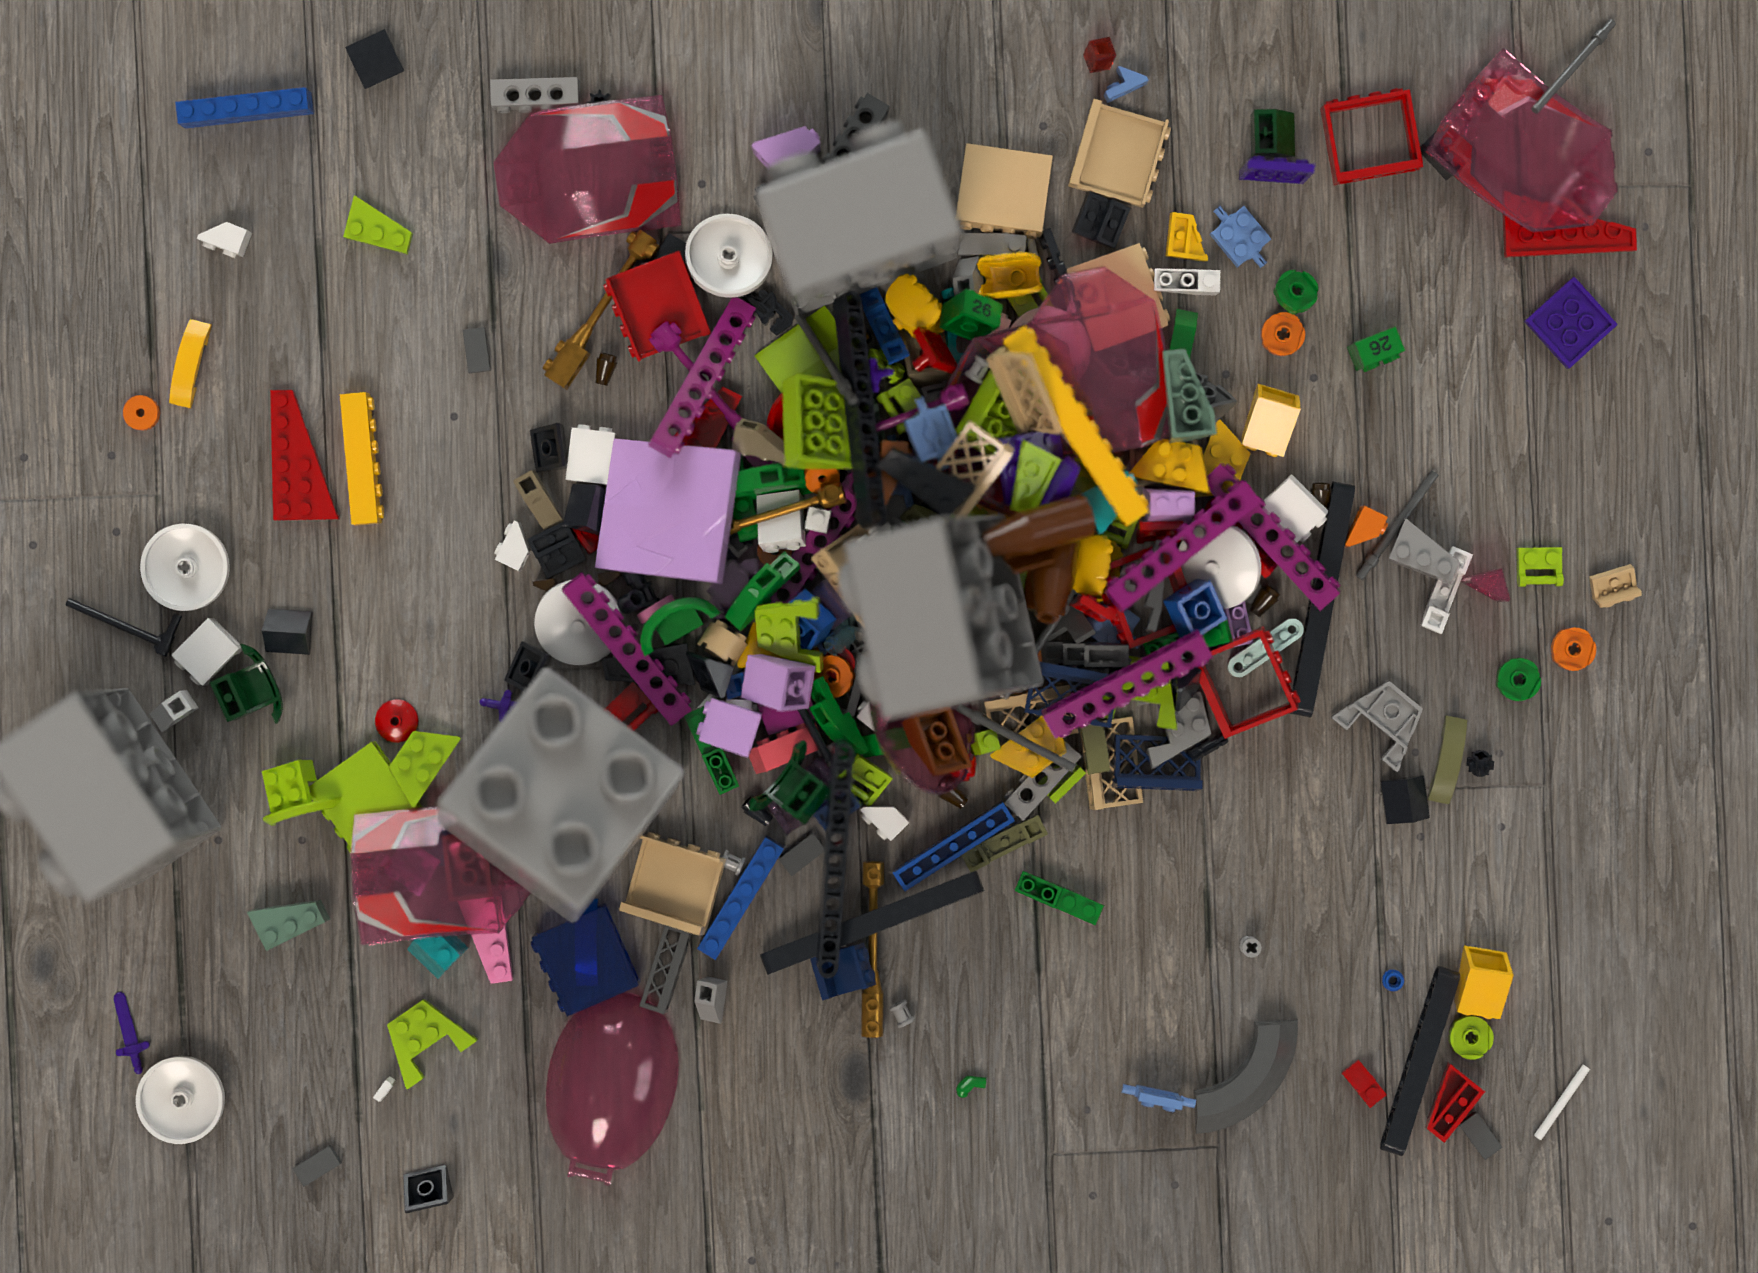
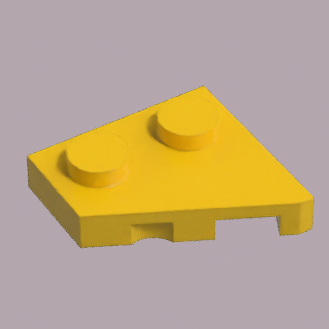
(1184, 239)

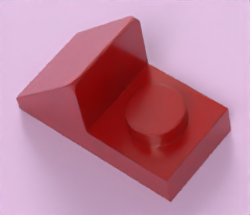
(1364, 1083)

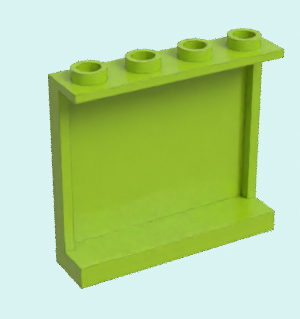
(364, 788)

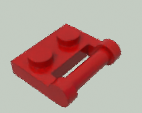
(1157, 530)
(1090, 607)
(628, 702)

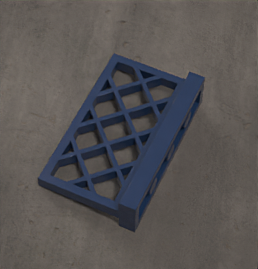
(1068, 674)
(1152, 781)

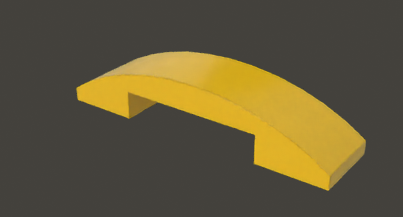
(188, 362)

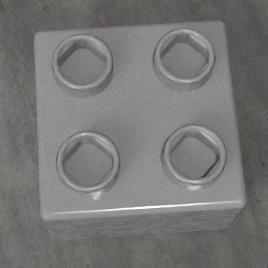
(858, 216)
(937, 617)
(101, 794)
(559, 794)

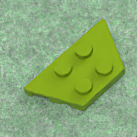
(420, 762)

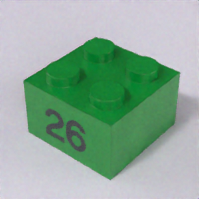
(970, 315)
(1379, 347)

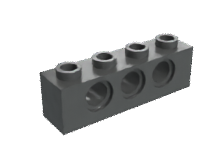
(868, 105)

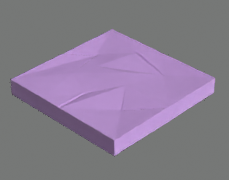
(668, 512)

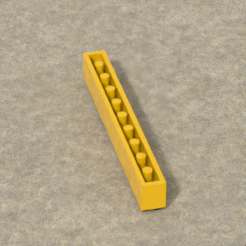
(1082, 433)

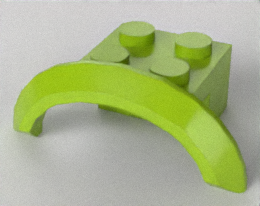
(290, 793)

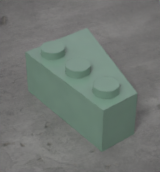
(285, 922)

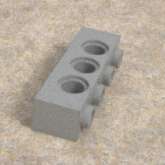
(502, 88)
(1024, 808)

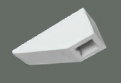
(1187, 281)

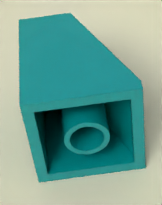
(1101, 508)
(437, 952)

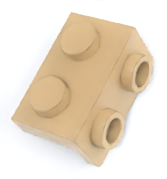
(1614, 586)

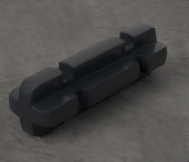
(1207, 747)

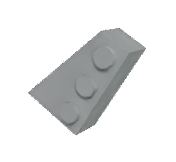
(1423, 555)

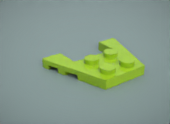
(779, 630)
(1157, 695)
(417, 1031)

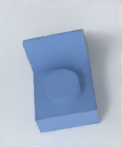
(1129, 82)

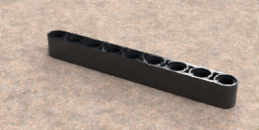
(1420, 1060)

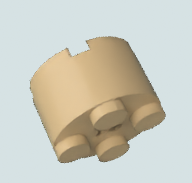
(723, 643)

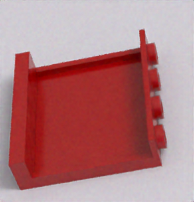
(653, 295)

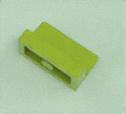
(1064, 784)

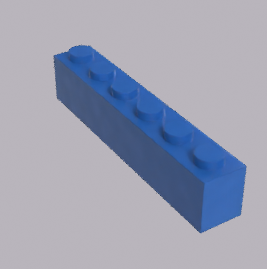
(244, 107)
(953, 846)
(741, 897)

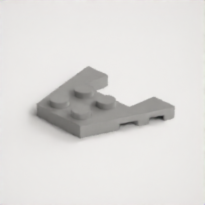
(1390, 712)
(1192, 729)

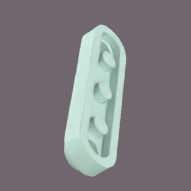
(1255, 653)

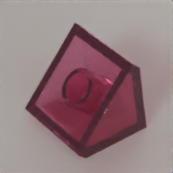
(1489, 583)

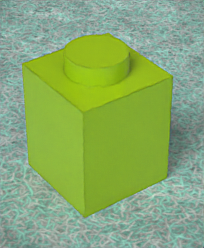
(985, 742)

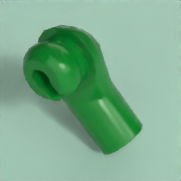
(968, 1084)

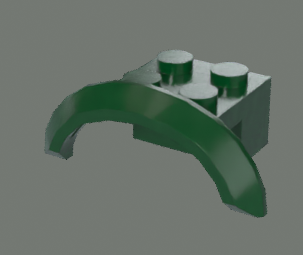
(248, 689)
(794, 789)

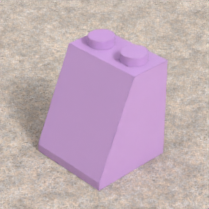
(786, 145)
(1169, 504)
(778, 682)
(729, 726)

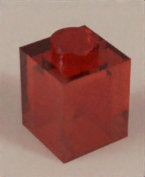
(1099, 54)

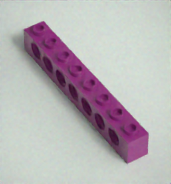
(662, 439)
(1246, 500)
(809, 572)
(1319, 597)
(1132, 673)
(671, 711)

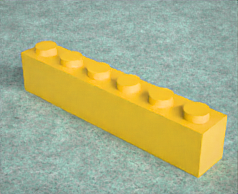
(361, 458)

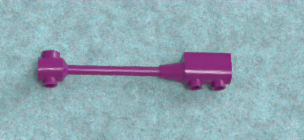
(667, 339)
(953, 397)

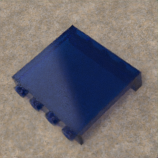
(585, 961)

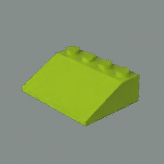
(796, 355)
(990, 414)
(814, 424)

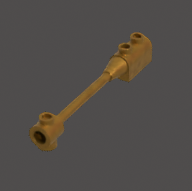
(571, 353)
(827, 497)
(873, 996)

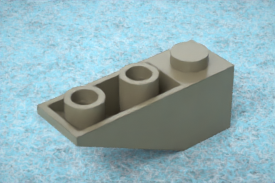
(758, 440)
(538, 499)

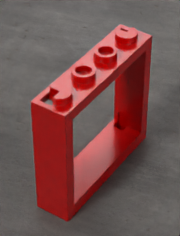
(1374, 99)
(1124, 634)
(1214, 700)

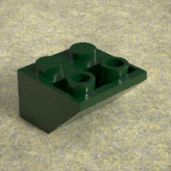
(1272, 133)

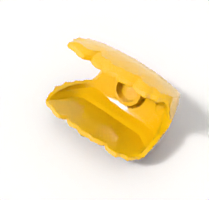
(1010, 275)
(913, 305)
(1094, 565)

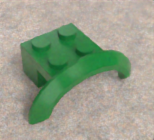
(675, 621)

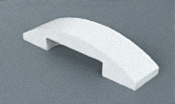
(1442, 595)

